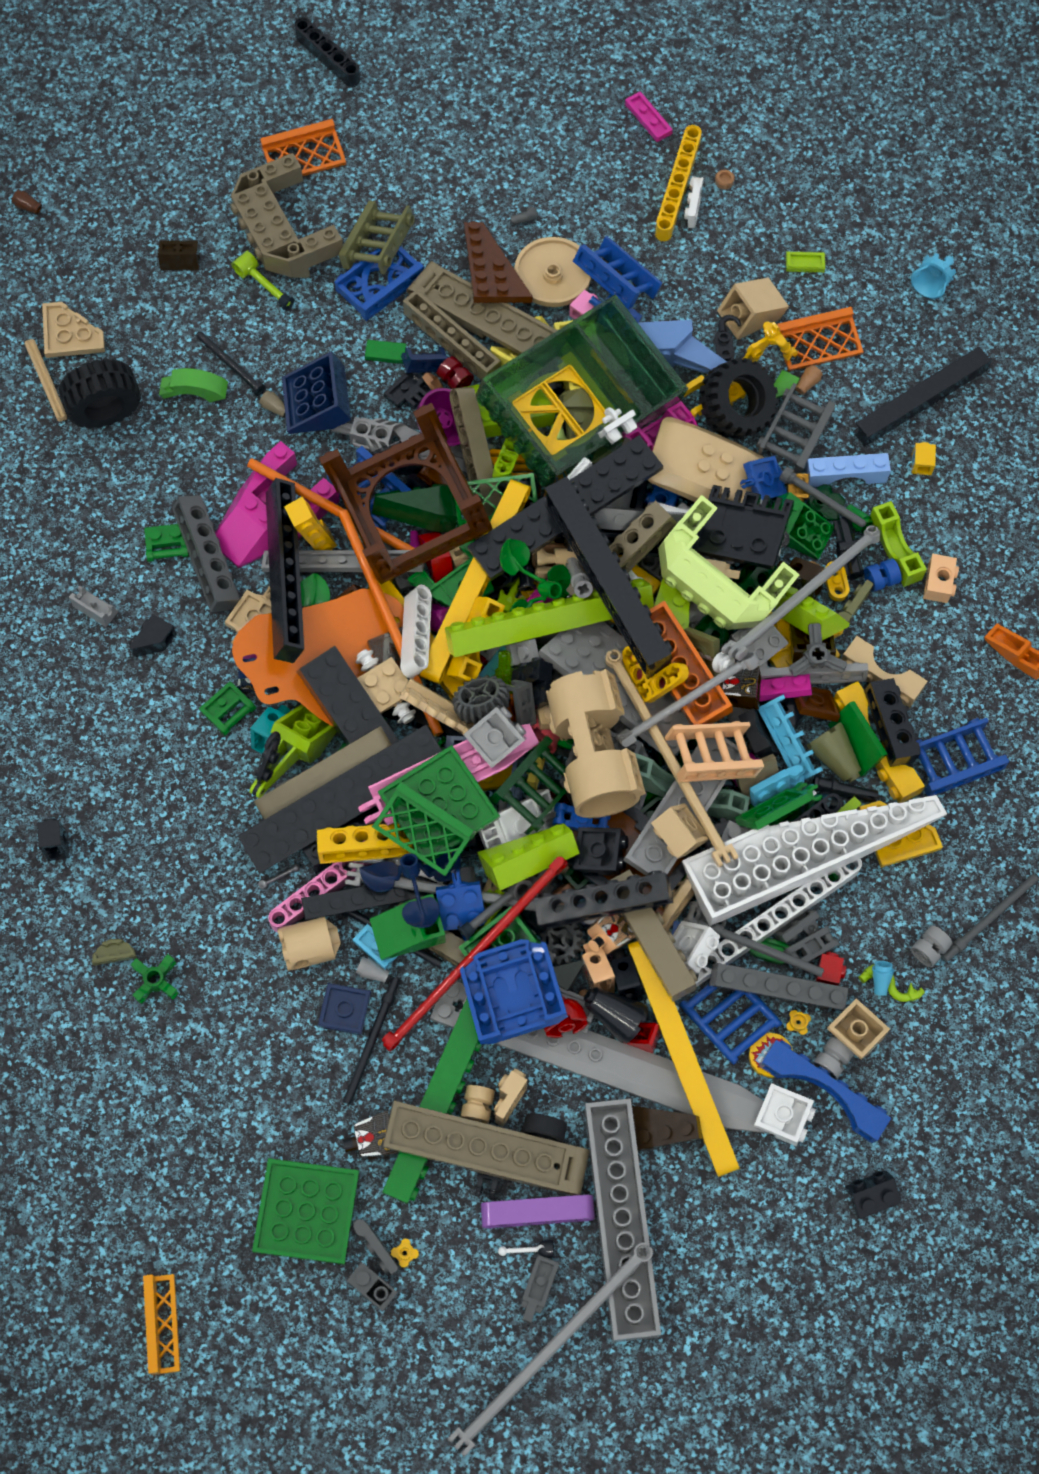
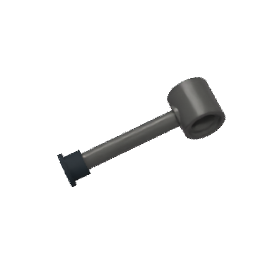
(469, 928)

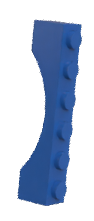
(864, 1118)

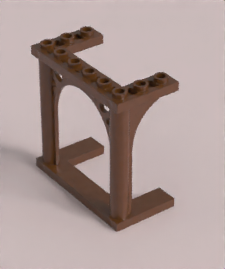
(432, 439)

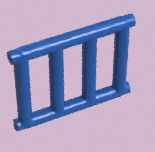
(717, 1039)

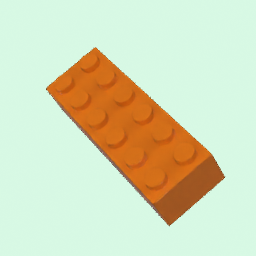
(709, 706)

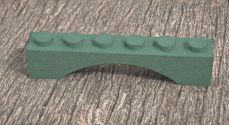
(658, 781)

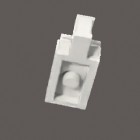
(694, 200)

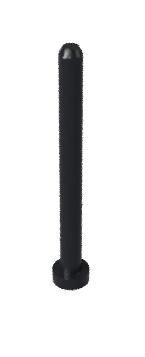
(257, 388)

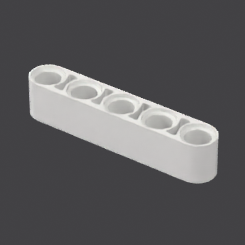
(416, 631)

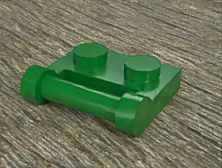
(163, 537)
(222, 704)

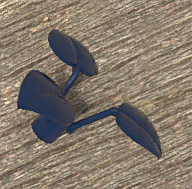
(382, 878)

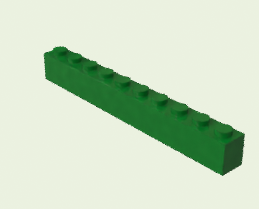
(439, 1097)

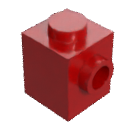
(832, 967)

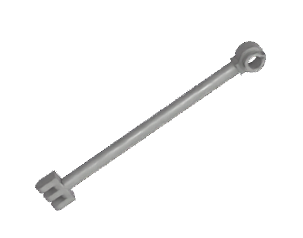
(627, 737)

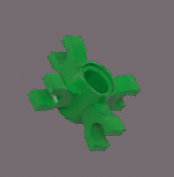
(165, 966)

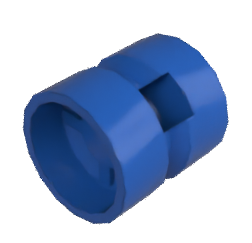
(884, 574)

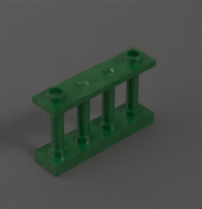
(528, 764)

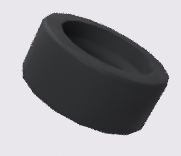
(544, 1127)

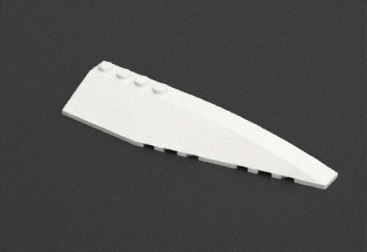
(798, 853)

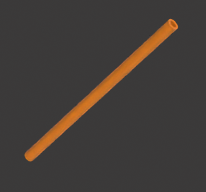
(321, 501)

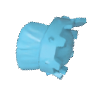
(933, 276)

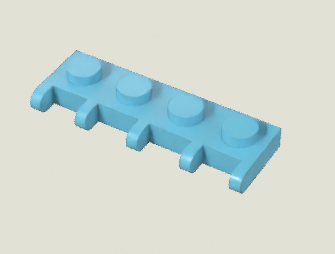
(786, 737)

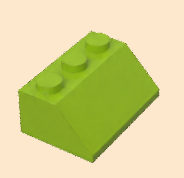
(811, 612)

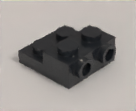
(540, 675)
(601, 850)

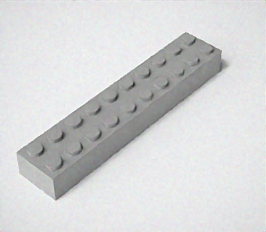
(621, 1218)

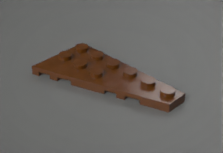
(490, 271)

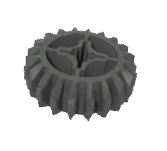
(479, 697)

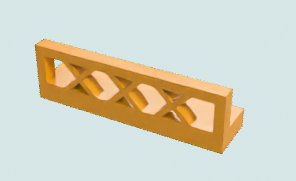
(152, 1324)

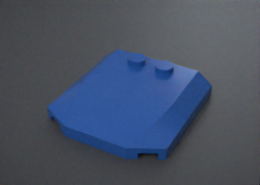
(512, 991)

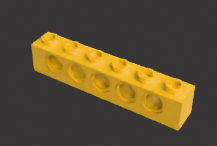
(352, 849)

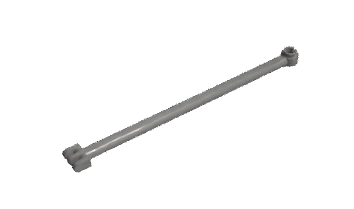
(739, 649)
(430, 887)
(548, 1351)

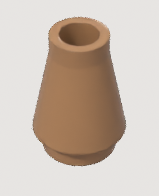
(810, 377)

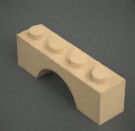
(909, 682)

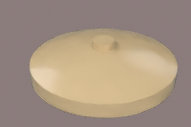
(550, 273)

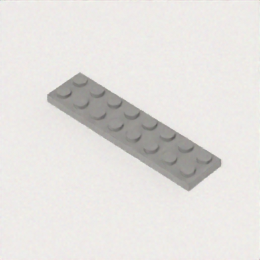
(649, 851)

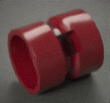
(454, 373)

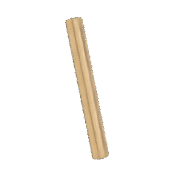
(46, 380)

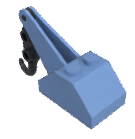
(680, 348)

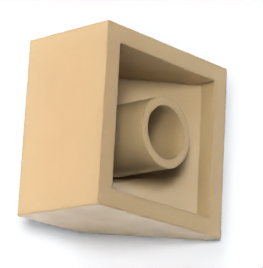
(680, 830)
(858, 1029)

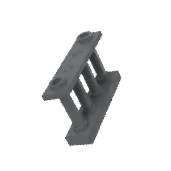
(814, 428)

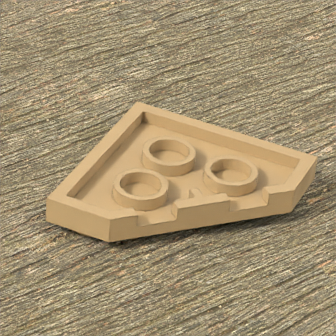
(69, 332)

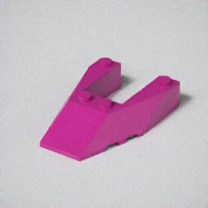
(244, 526)

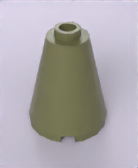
(837, 753)

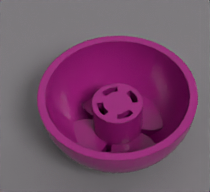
(441, 402)

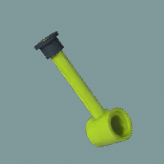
(246, 265)

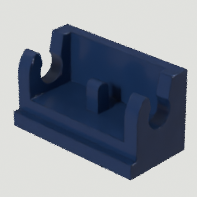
(423, 362)

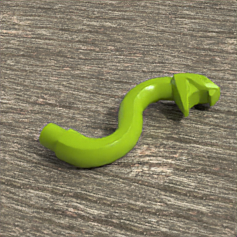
(911, 995)

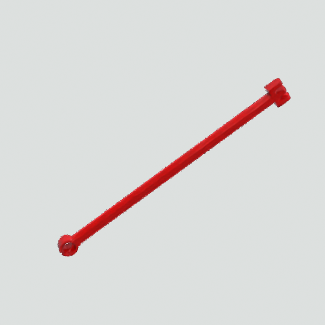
(392, 1040)

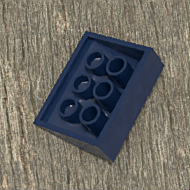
(316, 396)

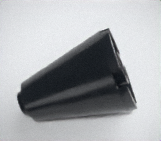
(616, 1012)

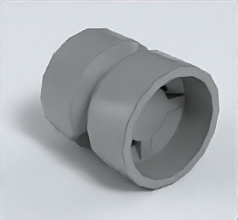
(931, 946)
(834, 1057)

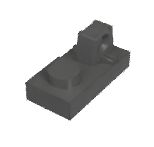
(804, 923)

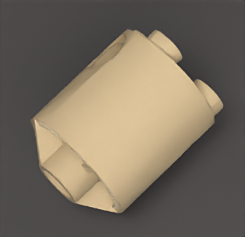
(309, 943)

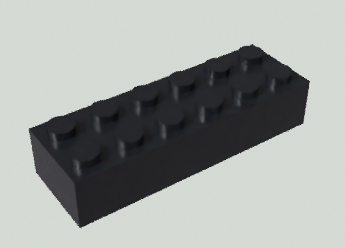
(343, 697)

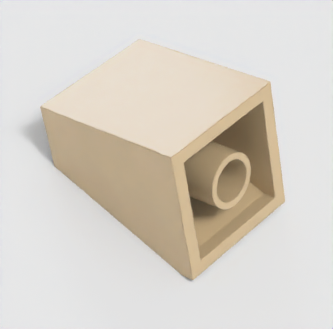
(753, 304)

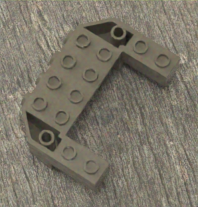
(268, 226)

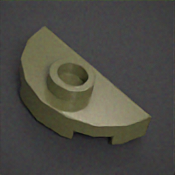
(113, 951)

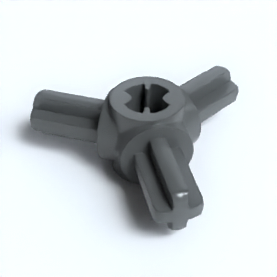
(808, 660)

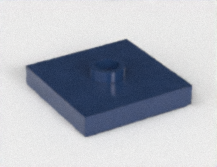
(344, 1009)

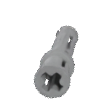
(579, 580)

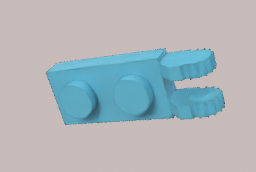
(776, 784)

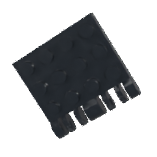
(744, 530)

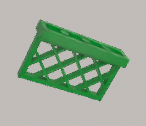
(460, 521)
(434, 812)

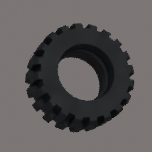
(99, 393)
(760, 395)

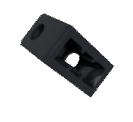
(625, 974)

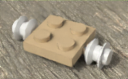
(384, 685)

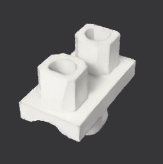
(625, 421)

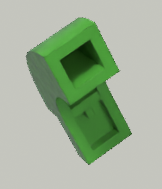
(194, 382)

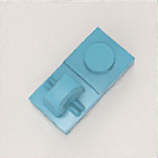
(366, 942)

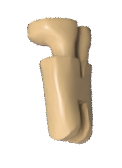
(558, 557)

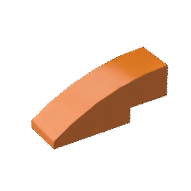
(1014, 649)

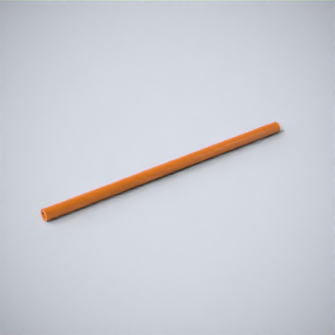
(381, 601)

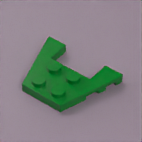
(447, 587)

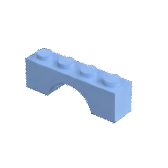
(869, 467)

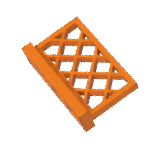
(302, 136)
(819, 322)

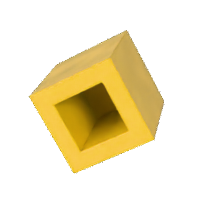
(923, 458)

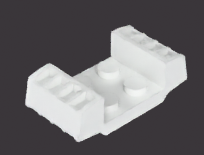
(513, 825)

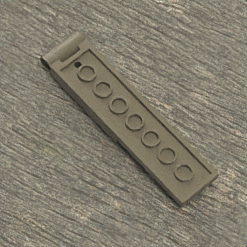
(494, 320)
(486, 1148)

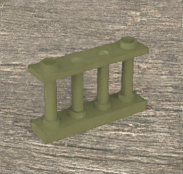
(365, 226)

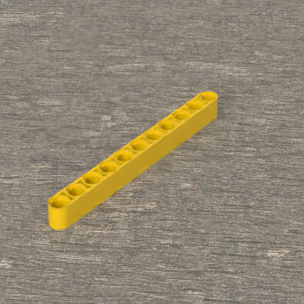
(472, 585)
(686, 1065)

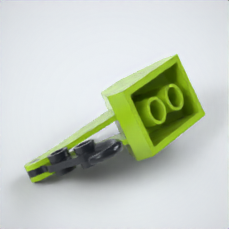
(300, 735)

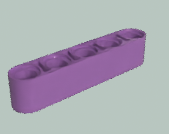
(537, 1211)

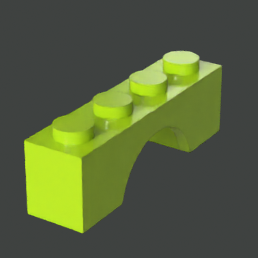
(894, 544)

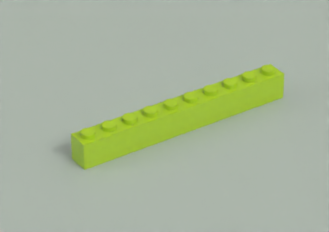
(533, 621)

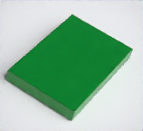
(862, 738)

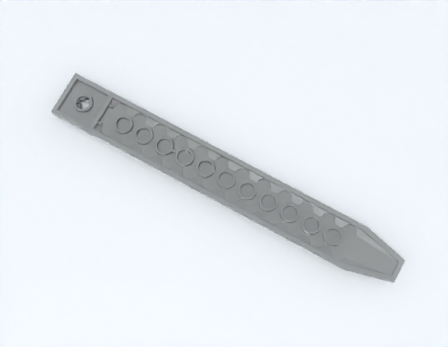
(619, 1067)

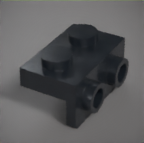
(873, 1194)

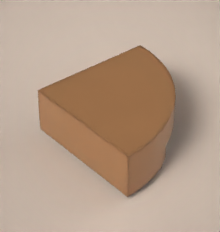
(432, 381)

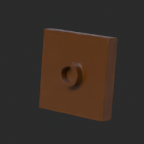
(819, 705)

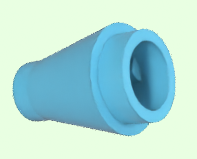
(882, 977)

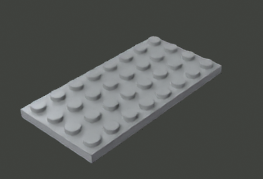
(585, 651)

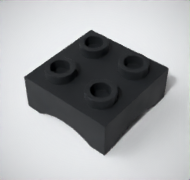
(758, 735)

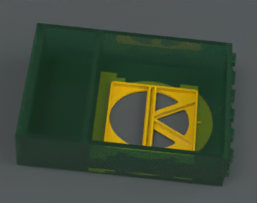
(606, 357)

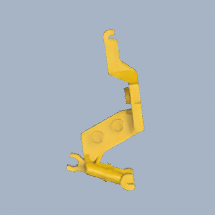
(754, 351)

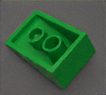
(515, 931)

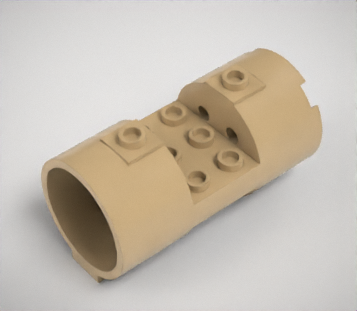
(600, 778)

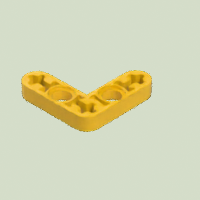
(652, 683)

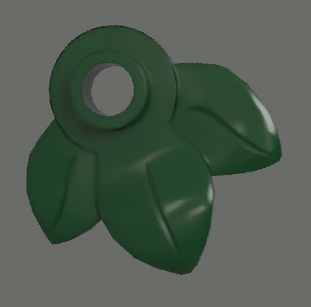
(823, 509)

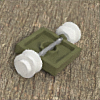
(709, 650)

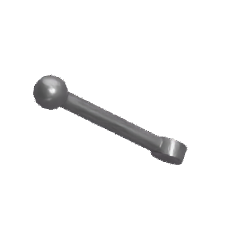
(263, 884)

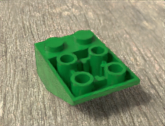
(806, 528)
(398, 938)

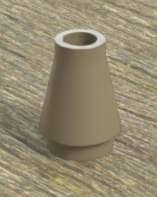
(272, 403)

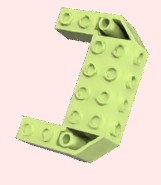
(707, 585)

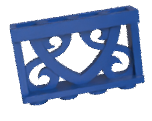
(376, 302)

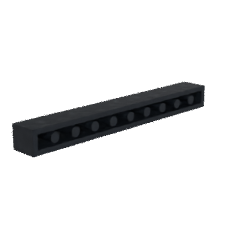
(284, 573)

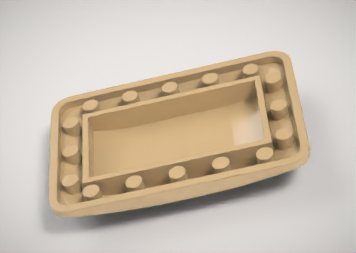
(698, 460)

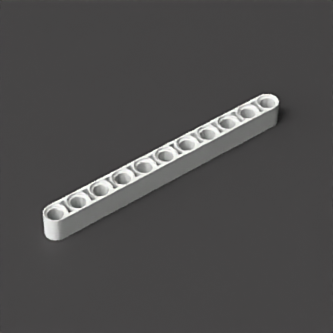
(774, 923)

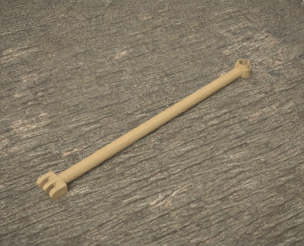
(701, 814)

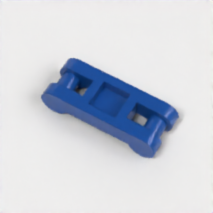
(575, 820)

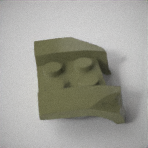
(582, 409)

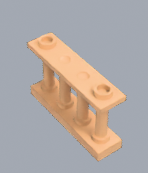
(710, 769)

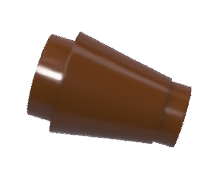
(26, 202)

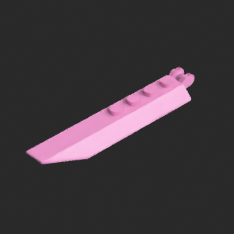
(473, 760)

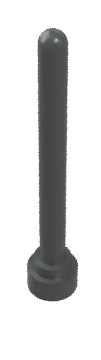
(790, 477)

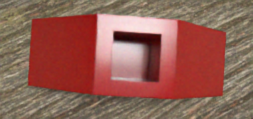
(439, 566)

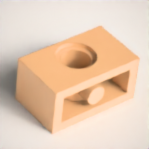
(934, 587)

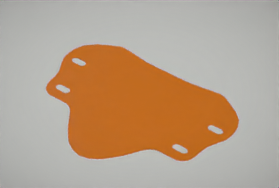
(339, 623)

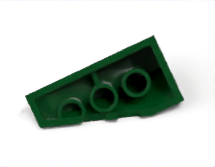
(425, 508)

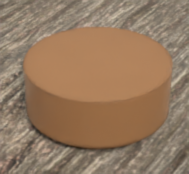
(724, 179)

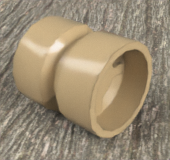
(478, 1103)

